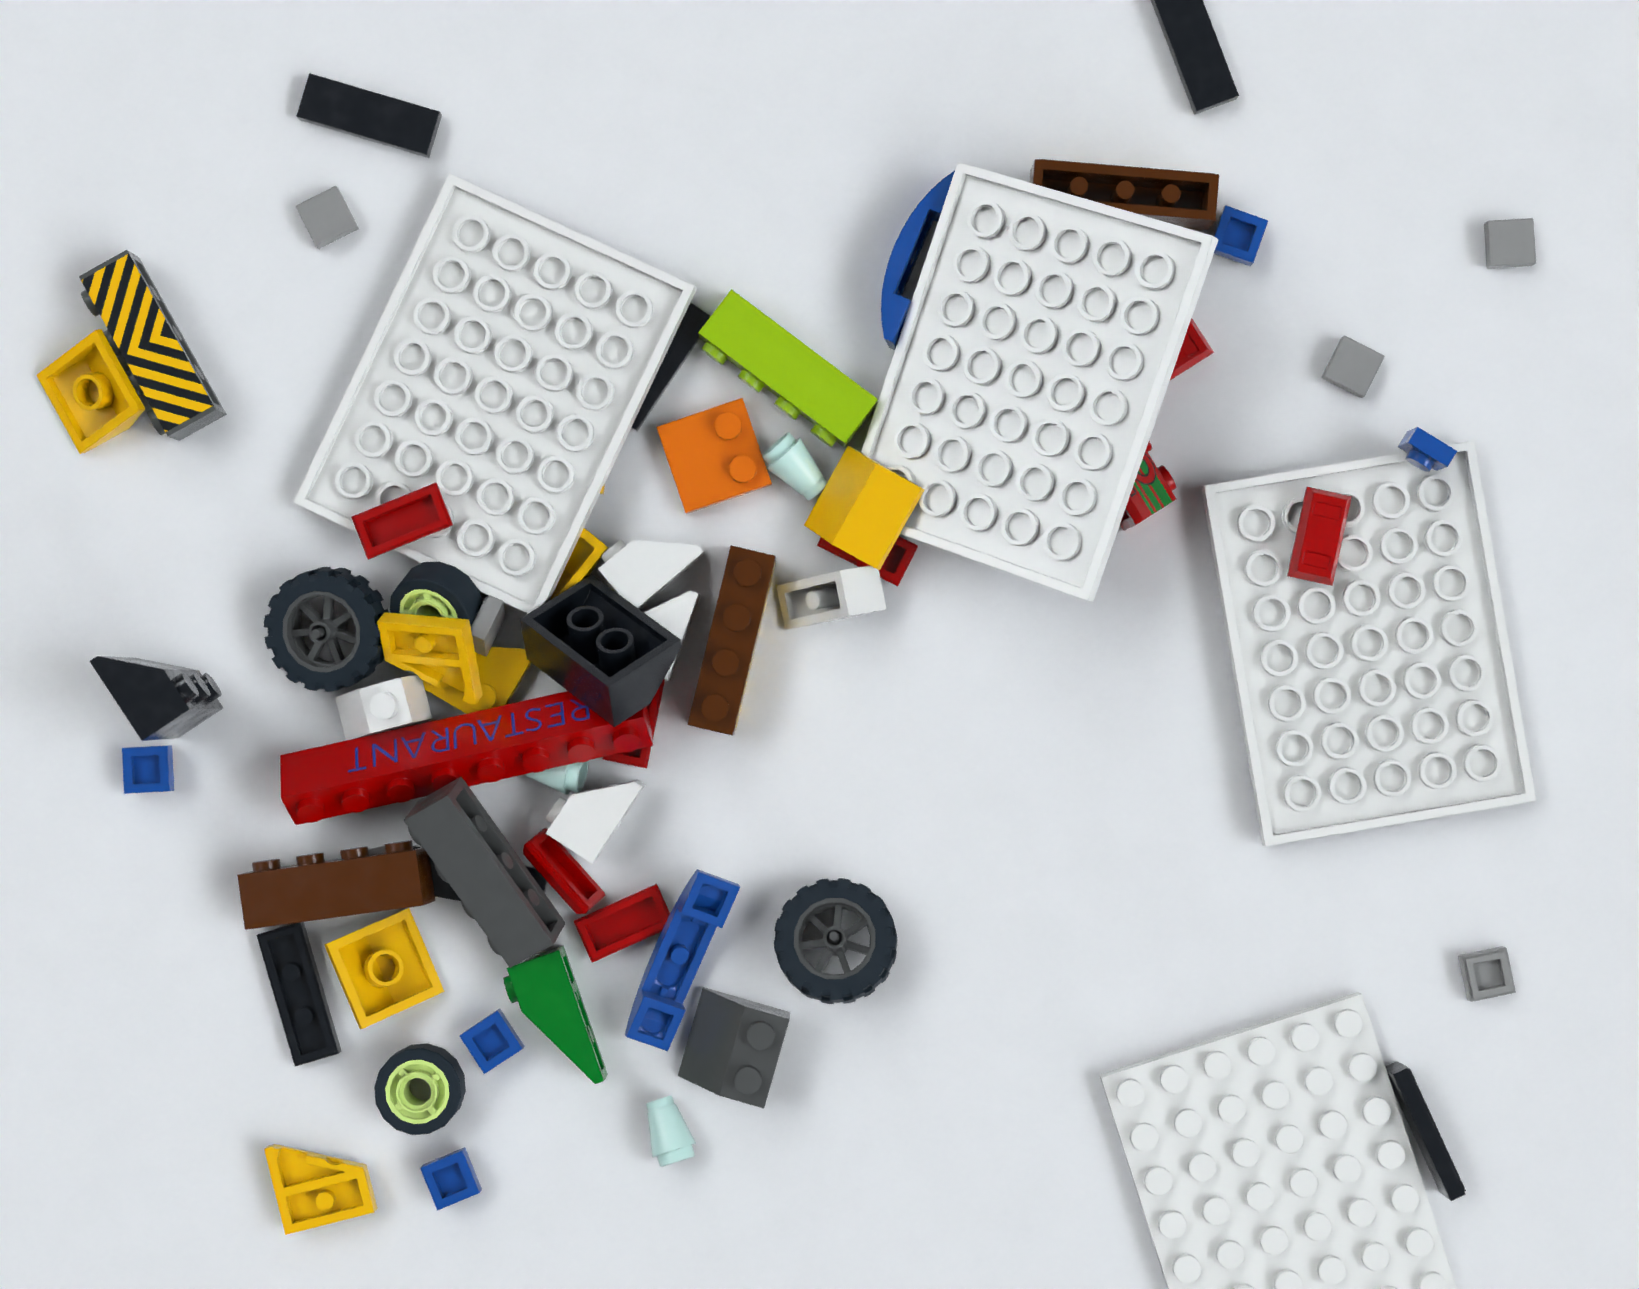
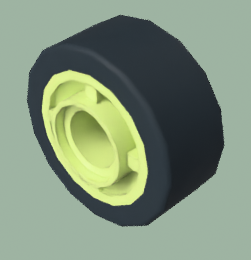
(438, 592)
(402, 1108)

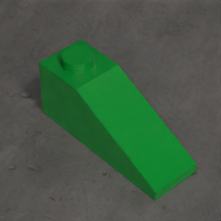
(553, 1003)

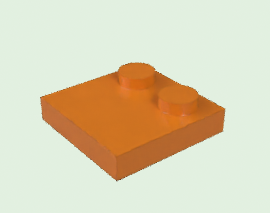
(714, 455)

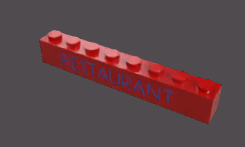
(432, 754)

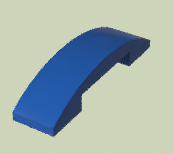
(904, 257)
(677, 958)

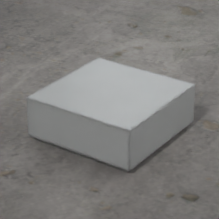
(327, 217)
(1509, 243)
(1353, 366)
(487, 624)
(1486, 973)

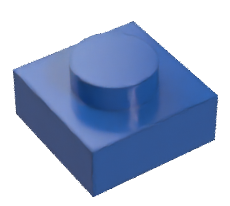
(1239, 235)
(1426, 450)
(148, 769)
(492, 1041)
(451, 1178)

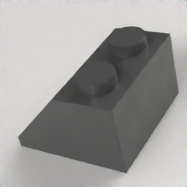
(734, 1047)

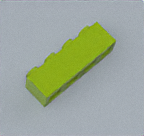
(787, 369)

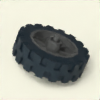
(287, 639)
(839, 895)

